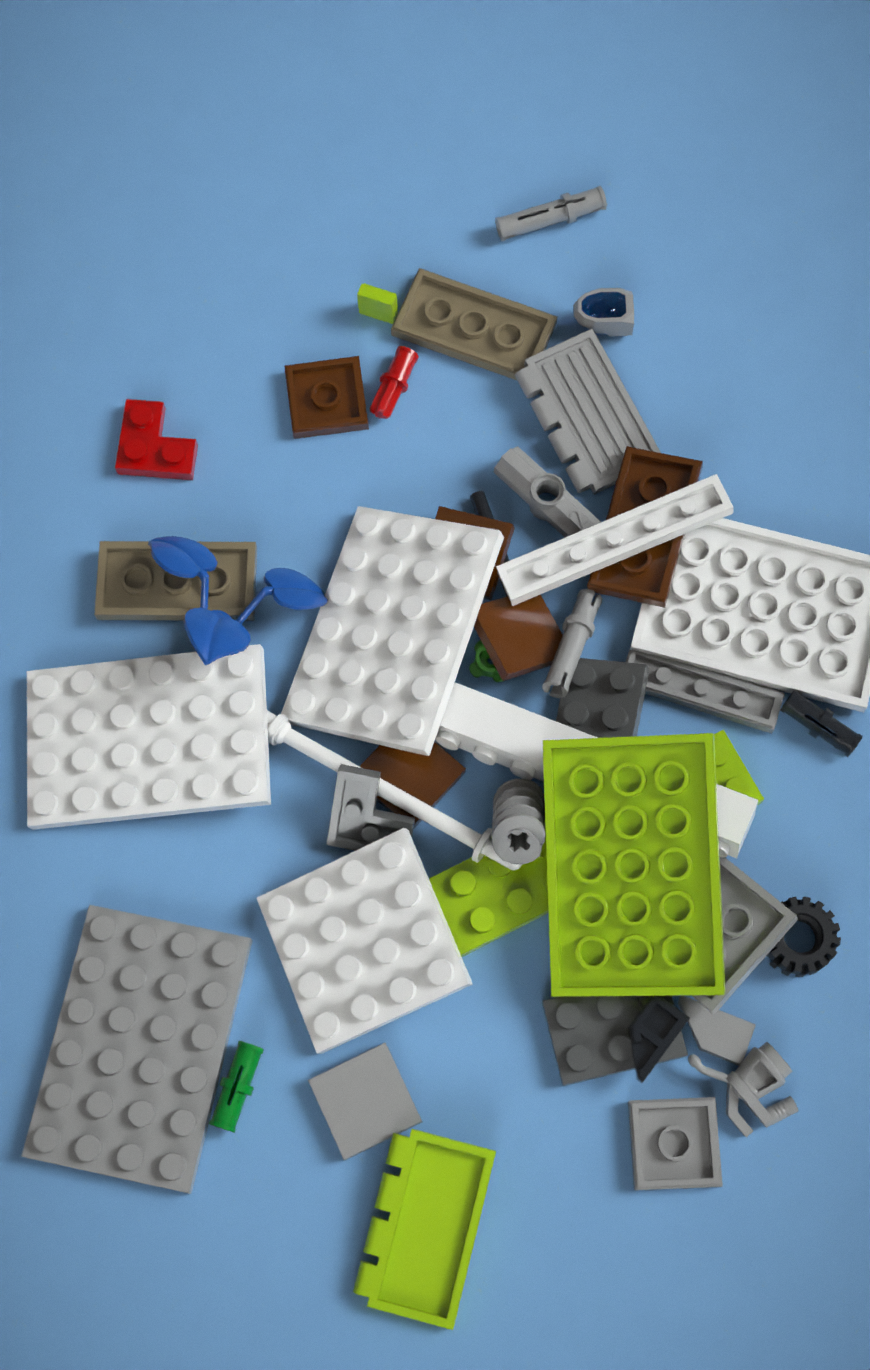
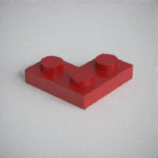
(145, 451)

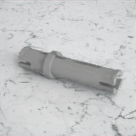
(551, 213)
(577, 630)

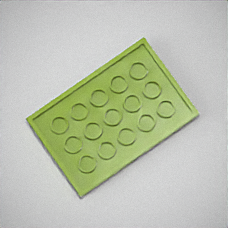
(633, 866)

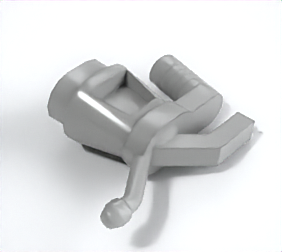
(755, 1077)

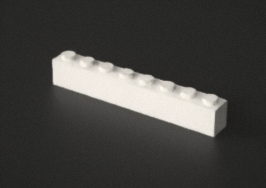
(514, 738)

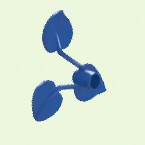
(214, 631)

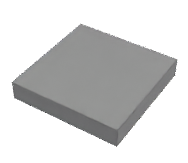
(365, 1101)
(674, 1143)

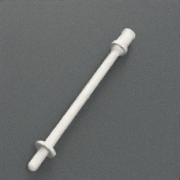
(281, 732)

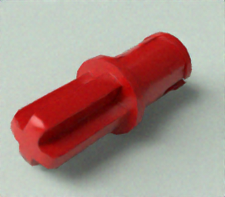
(393, 382)

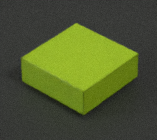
(377, 303)

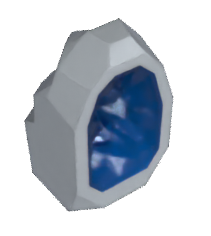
(606, 311)

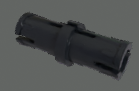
(821, 723)

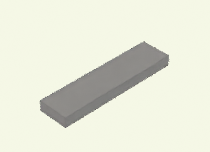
(710, 691)

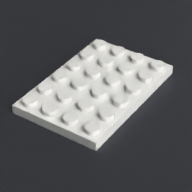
(767, 612)
(393, 629)
(146, 738)

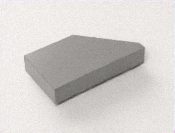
(718, 1033)

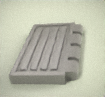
(588, 407)

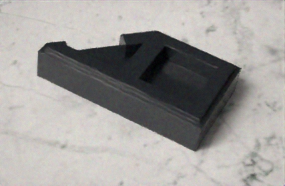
(653, 1033)

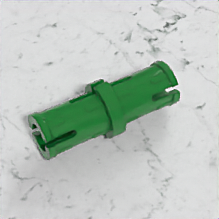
(227, 1114)

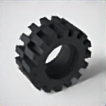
(825, 940)

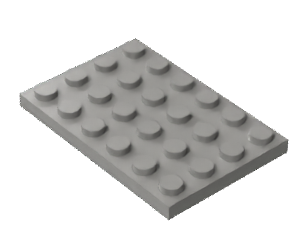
(138, 1049)

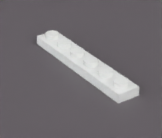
(615, 539)

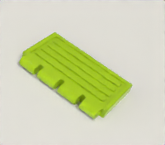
(429, 1228)

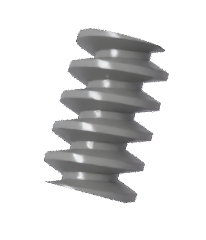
(518, 821)

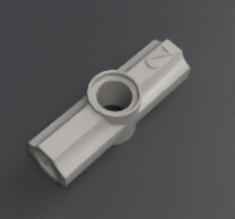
(530, 481)

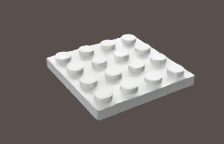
(363, 941)

